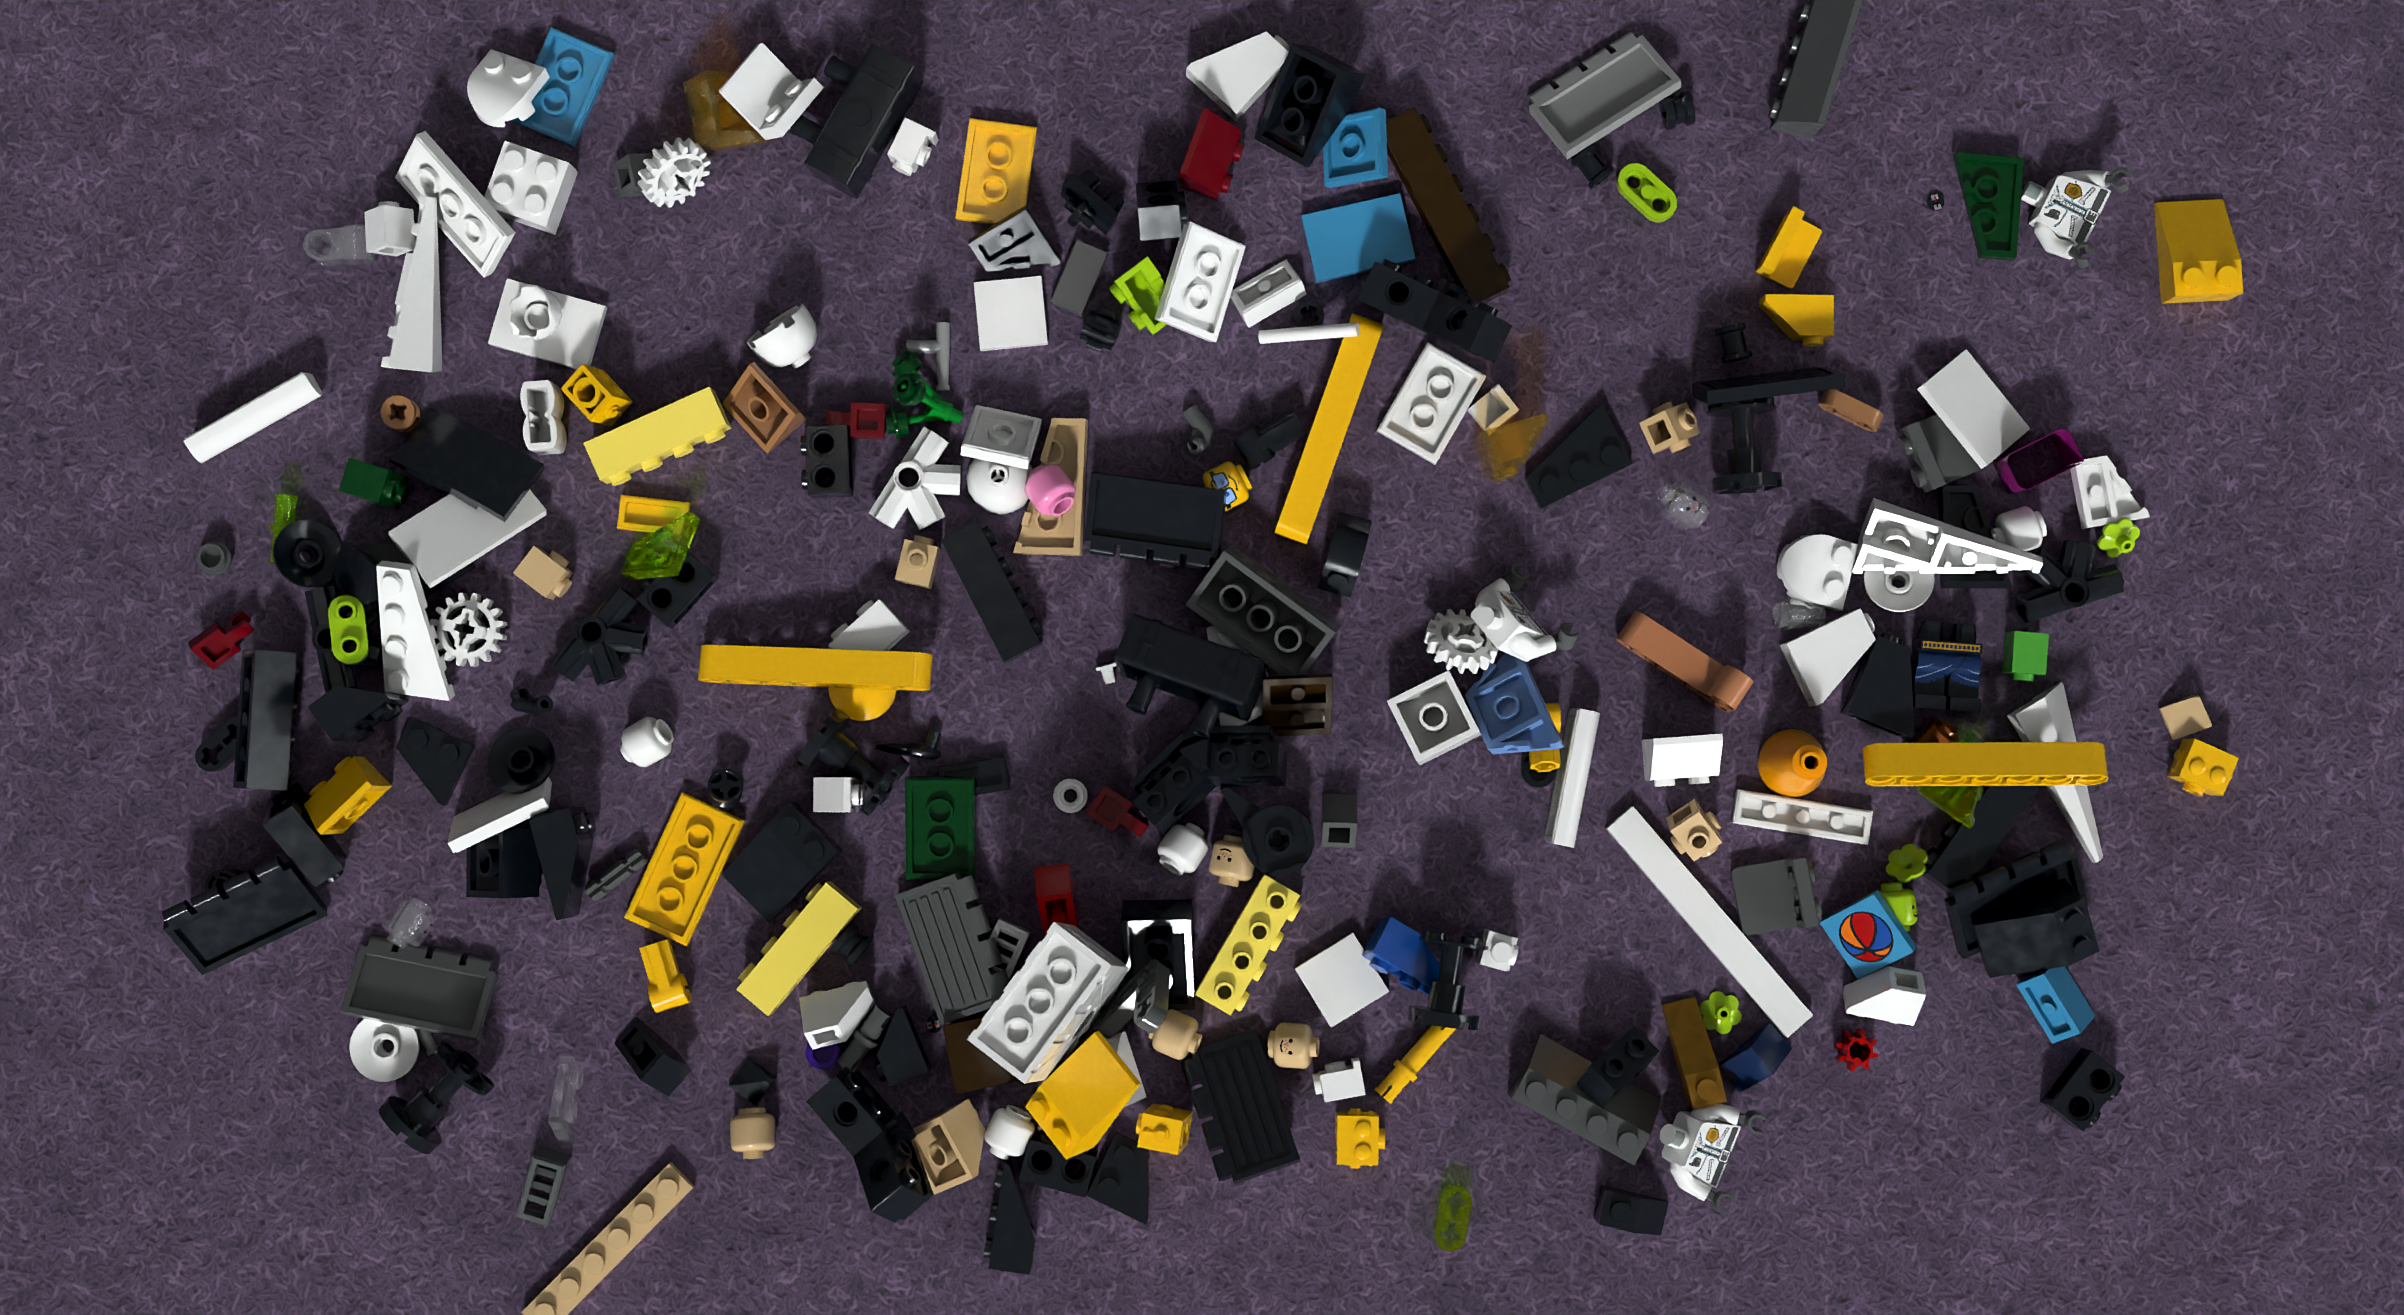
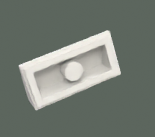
(1268, 293)

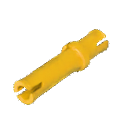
(1413, 1061)

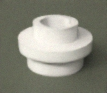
(1060, 801)

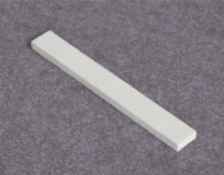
(1709, 921)

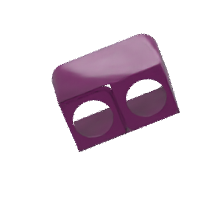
(2066, 448)

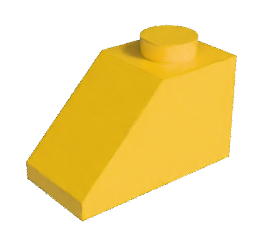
(1801, 316)

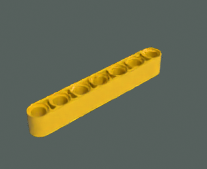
(1328, 431)
(815, 667)
(1985, 764)

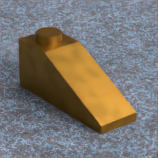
(1693, 1054)

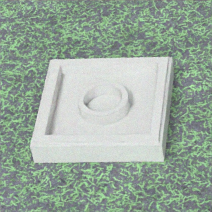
(1010, 313)
(1001, 437)
(1341, 980)

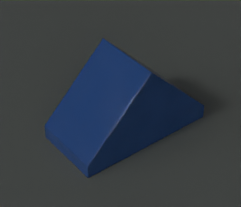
(1755, 1058)

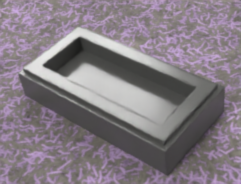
(1079, 278)

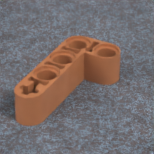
(1684, 662)

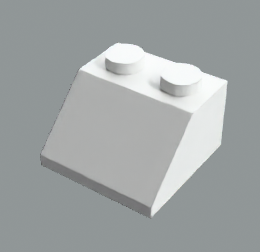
(1682, 757)

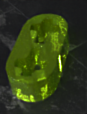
(1444, 1216)

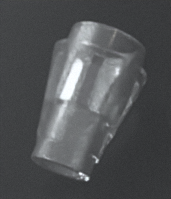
(1796, 614)

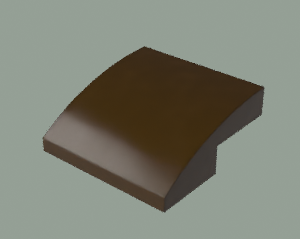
(1298, 704)
(968, 1064)

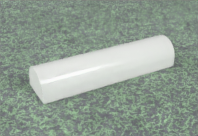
(253, 416)
(1571, 777)

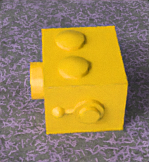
(596, 395)
(2202, 768)
(1164, 1128)
(1358, 1138)

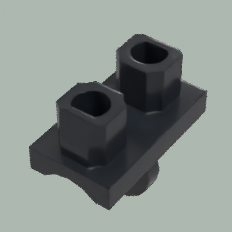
(1087, 205)

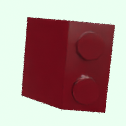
(1210, 156)

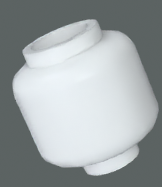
(2020, 528)
(646, 741)
(1182, 849)
(1009, 1132)

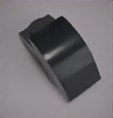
(1345, 554)

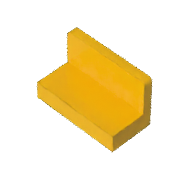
(1789, 249)

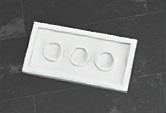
(461, 208)
(456, 534)

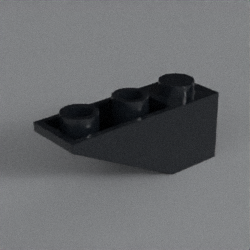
(1014, 1231)

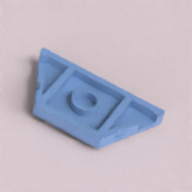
(1512, 709)

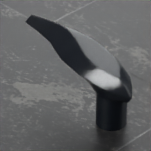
(915, 750)

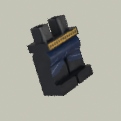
(1946, 671)

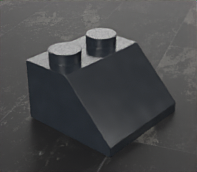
(504, 866)

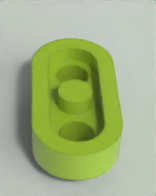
(1649, 190)
(348, 629)

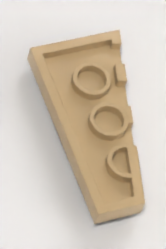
(1063, 533)

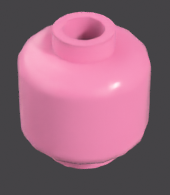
(1050, 490)

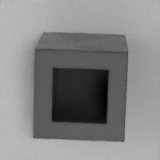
(627, 173)
(1339, 821)

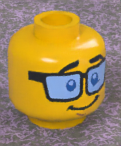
(1230, 478)

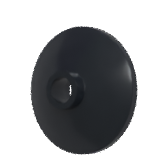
(314, 539)
(509, 754)

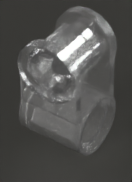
(346, 246)

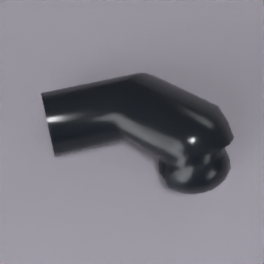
(533, 706)

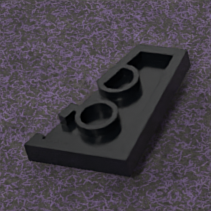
(1580, 460)

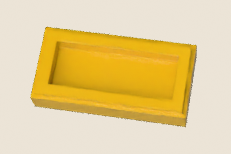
(648, 514)

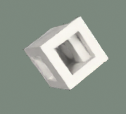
(911, 147)
(1501, 950)
(1339, 1081)

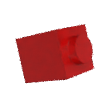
(1055, 895)

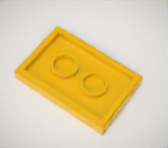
(995, 170)

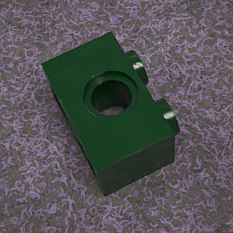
(374, 484)

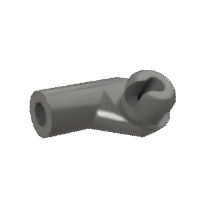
(1201, 433)

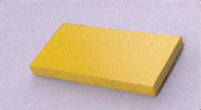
(684, 869)

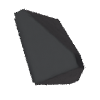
(752, 1081)

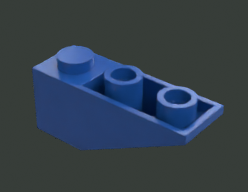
(1399, 951)

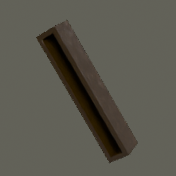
(1443, 209)

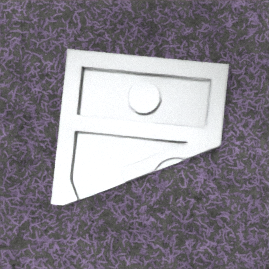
(2103, 494)

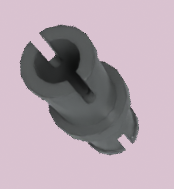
(865, 1038)

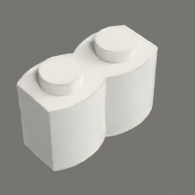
(543, 426)

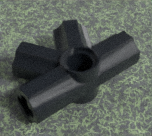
(2071, 570)
(615, 637)
(332, 670)

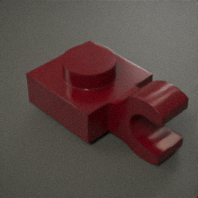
(864, 420)
(219, 644)
(1112, 811)

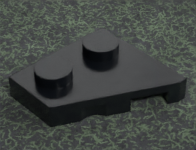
(434, 757)

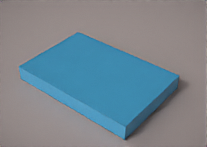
(570, 92)
(1356, 235)

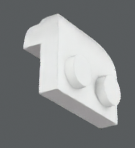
(504, 88)
(1817, 569)

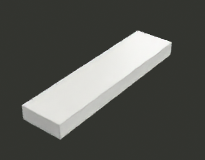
(1801, 816)

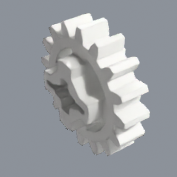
(673, 172)
(470, 616)
(1459, 642)

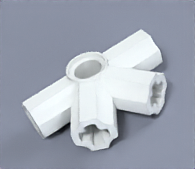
(919, 498)

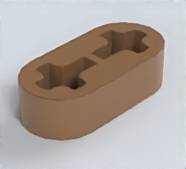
(1851, 410)

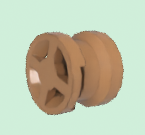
(407, 417)

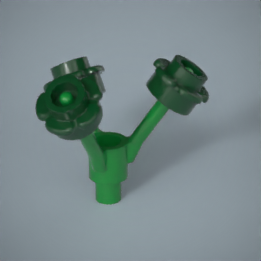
(910, 391)

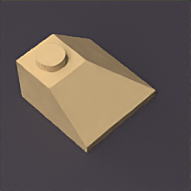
(951, 1146)

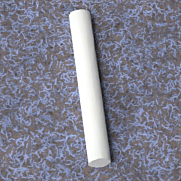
(1309, 333)

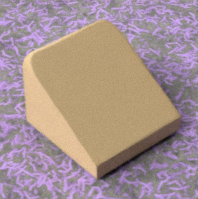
(2185, 717)

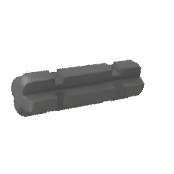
(615, 874)

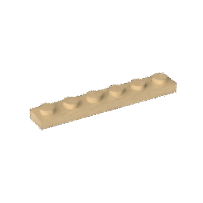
(612, 1244)

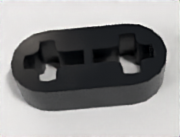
(214, 742)

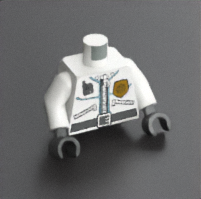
(2070, 208)
(1512, 625)
(1701, 1146)

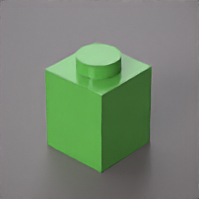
(2025, 655)

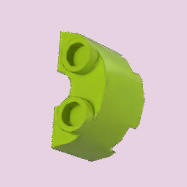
(1142, 291)

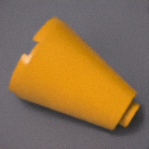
(1792, 763)

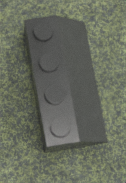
(1814, 66)
(1262, 613)
(1551, 1088)

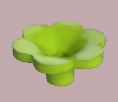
(2118, 537)
(1907, 863)
(1712, 1009)

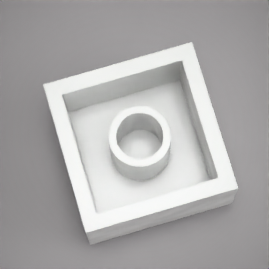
(530, 187)
(1434, 717)

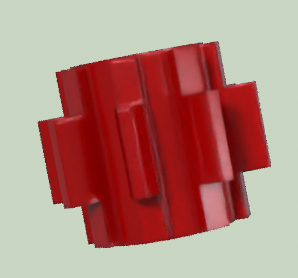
(1844, 1049)

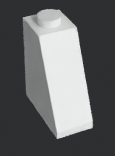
(1240, 72)
(1828, 653)

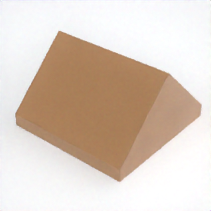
(762, 408)

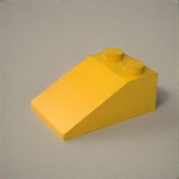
(2196, 252)
(1083, 1096)

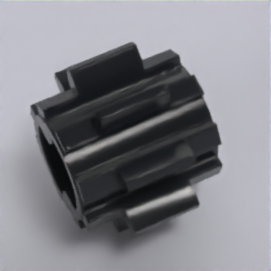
(1101, 329)

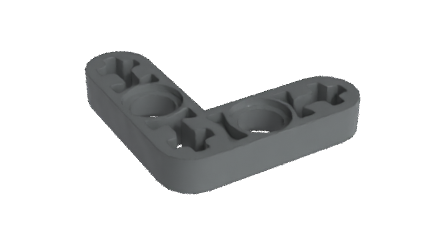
(1142, 997)

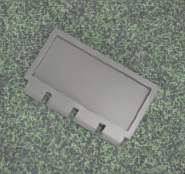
(1604, 95)

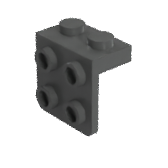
(1934, 454)
(1775, 895)

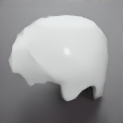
(535, 313)

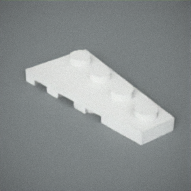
(407, 637)

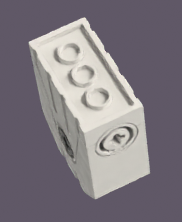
(1049, 1003)

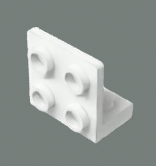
(768, 93)

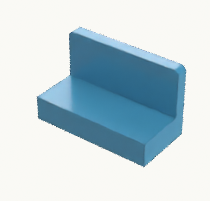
(2056, 1003)

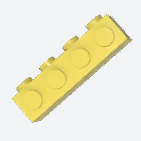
(657, 436)
(1247, 945)
(798, 947)

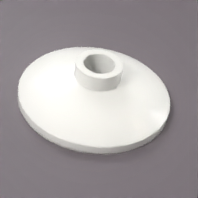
(1911, 596)
(373, 1060)

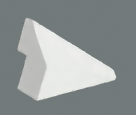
(418, 310)
(1908, 541)
(2049, 720)

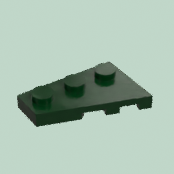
(1992, 201)

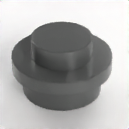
(214, 558)

